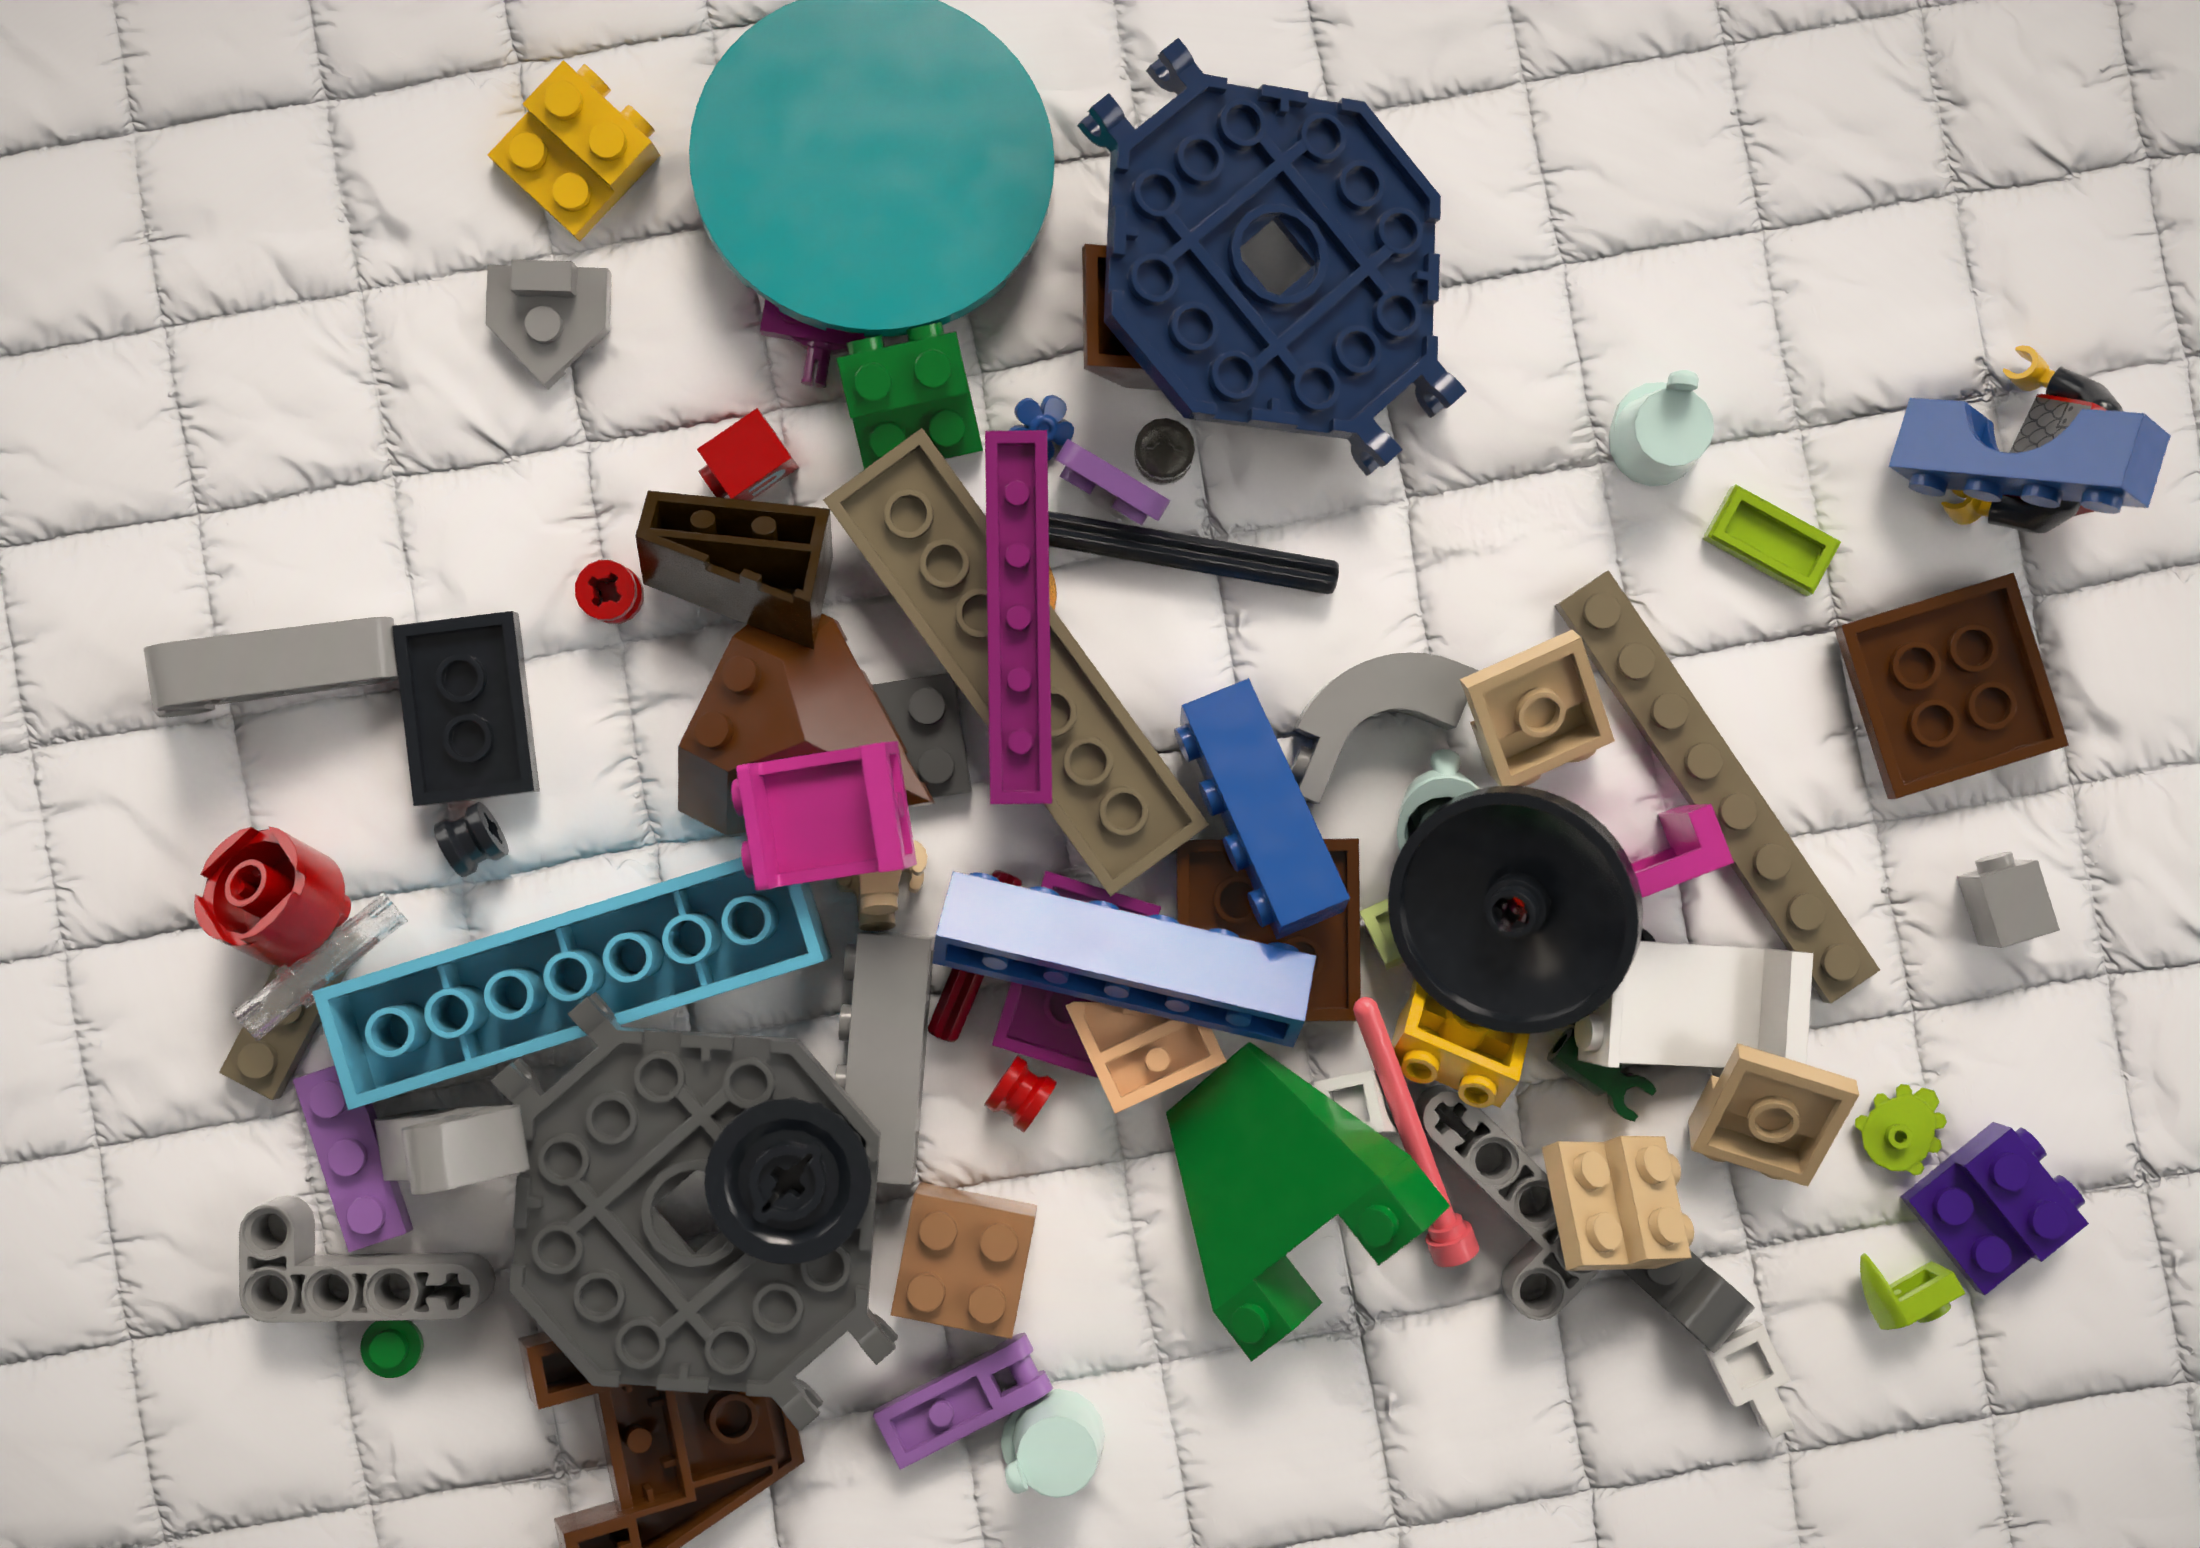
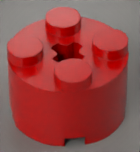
(271, 896)

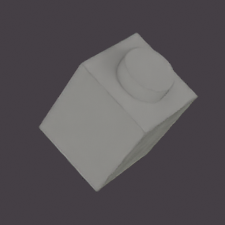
(2007, 900)

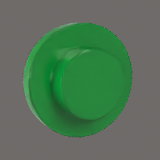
(391, 1347)

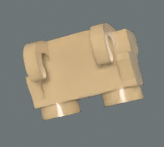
(879, 892)

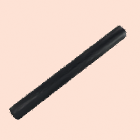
(1192, 553)

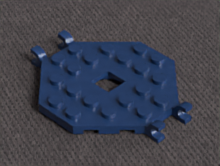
(1199, 319)

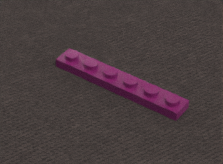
(1018, 617)

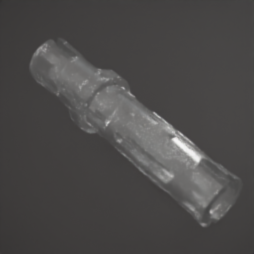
(314, 971)

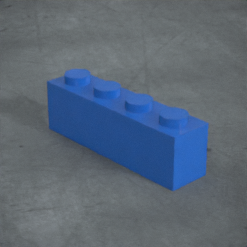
(1262, 810)

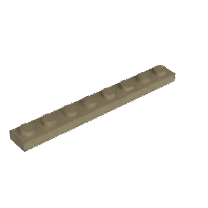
(1711, 774)

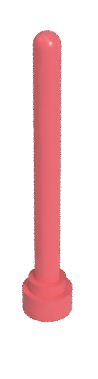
(1449, 1237)

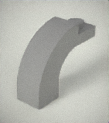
(1395, 682)

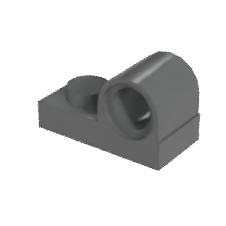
(1696, 1299)

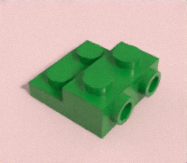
(909, 388)

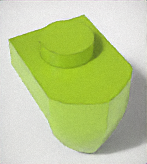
(1915, 1297)

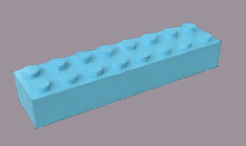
(519, 985)

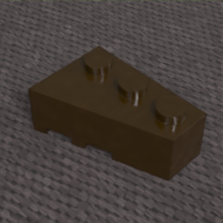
(740, 559)

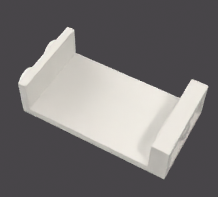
(1697, 1003)

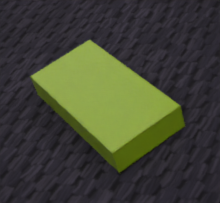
(1771, 540)

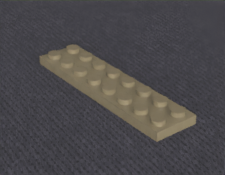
(931, 555)

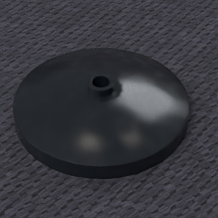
(1484, 951)

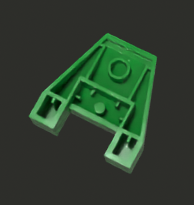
(1266, 1170)

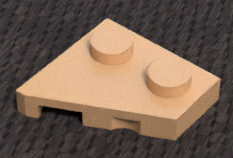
(1141, 1052)

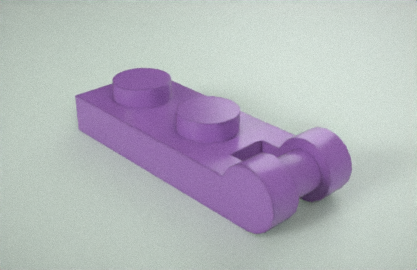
(960, 1401)

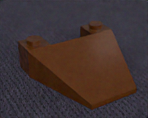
(669, 1454)

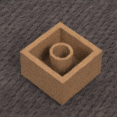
(964, 1260)

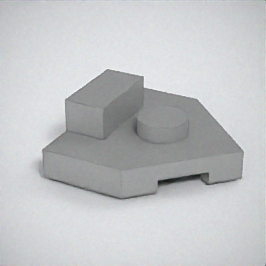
(548, 312)

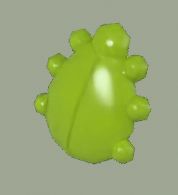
(1902, 1129)

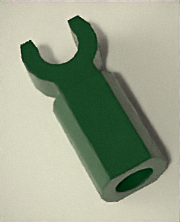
(1597, 1078)

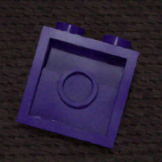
(1996, 1206)

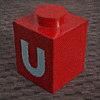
(745, 459)

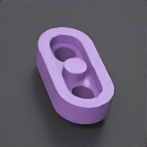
(1133, 497)

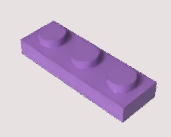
(351, 1162)

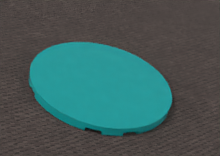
(871, 163)

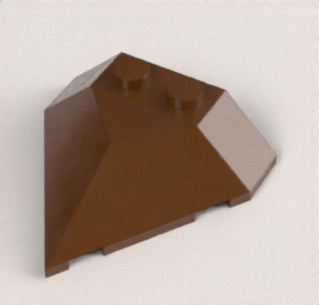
(776, 704)

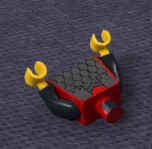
(2046, 419)

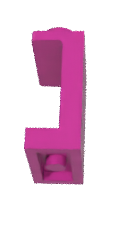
(824, 816)
(1694, 849)

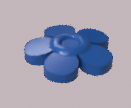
(1046, 417)

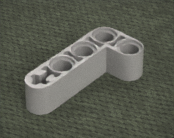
(271, 663)
(452, 1146)
(1505, 1187)
(365, 1274)

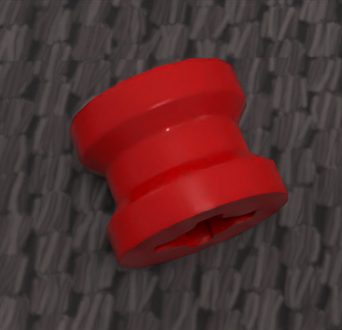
(620, 598)
(1020, 1093)

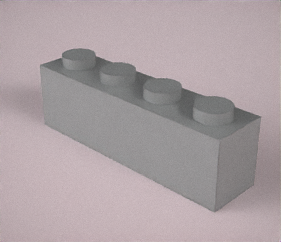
(888, 1041)

